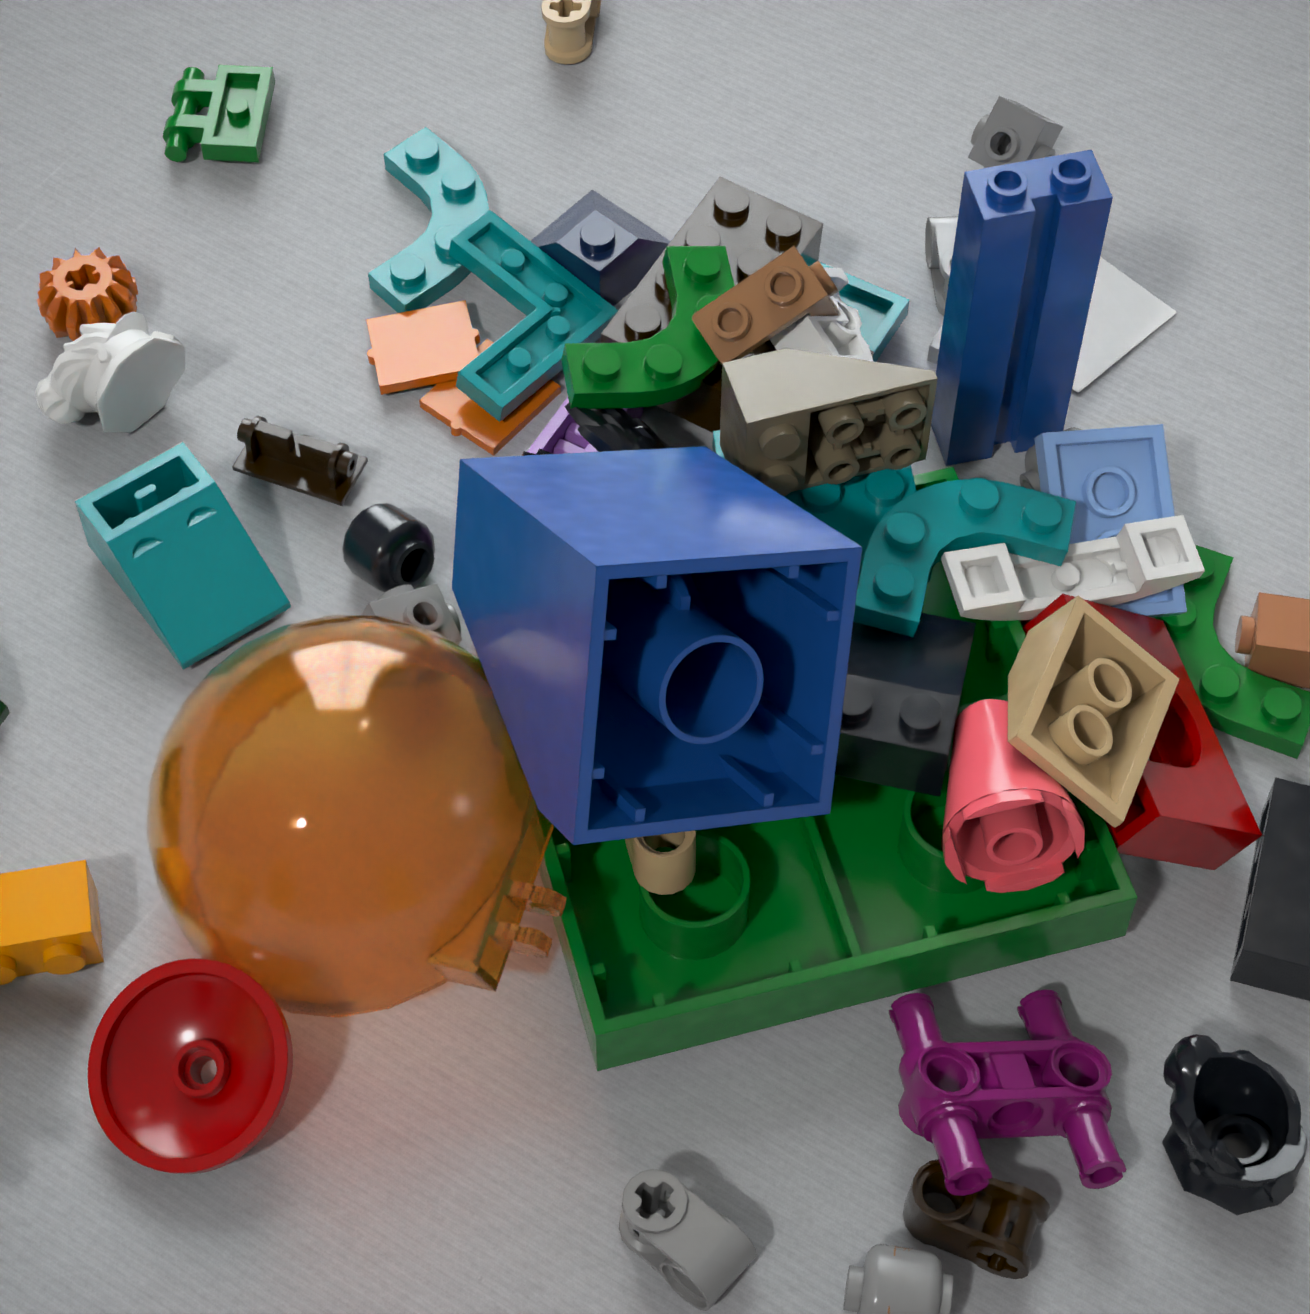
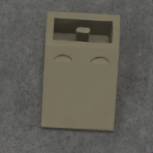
(822, 417)

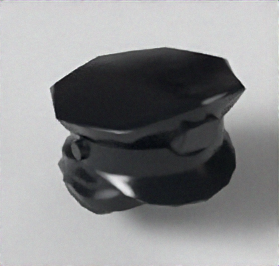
(1232, 1126)

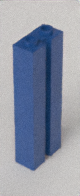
(1017, 302)

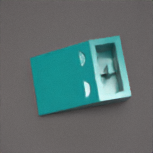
(181, 555)

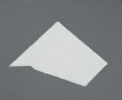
(1116, 322)

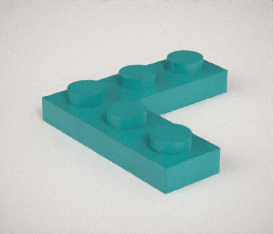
(555, 306)

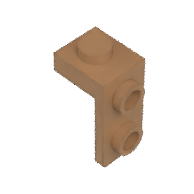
(765, 305)

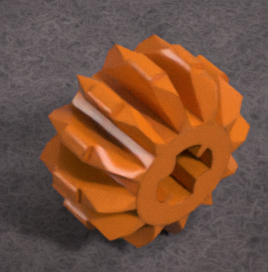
(85, 292)

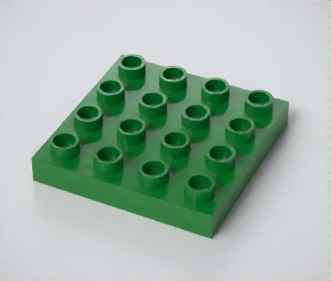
(816, 906)

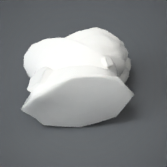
(113, 373)

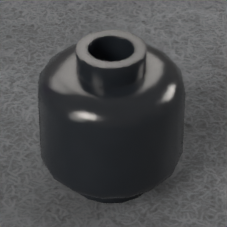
(388, 547)

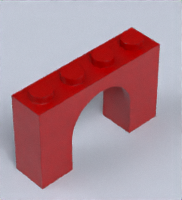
(1187, 796)

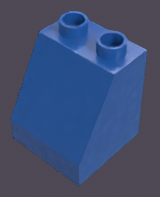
(656, 637)

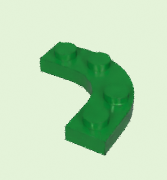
(667, 363)
(1231, 694)

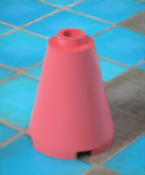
(1002, 810)

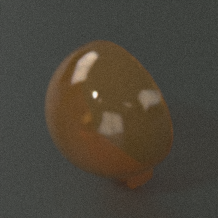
(348, 818)

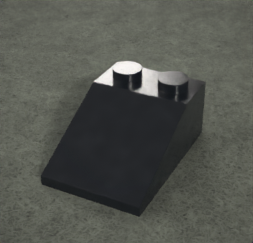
(903, 703)

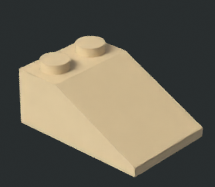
(1087, 706)

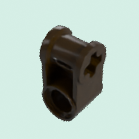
(978, 1223)

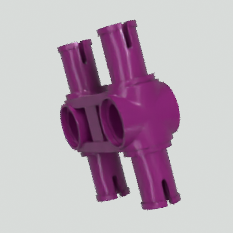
(1005, 1091)

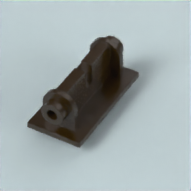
(297, 461)

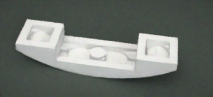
(1108, 571)

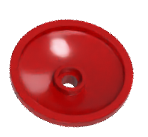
(152, 1057)

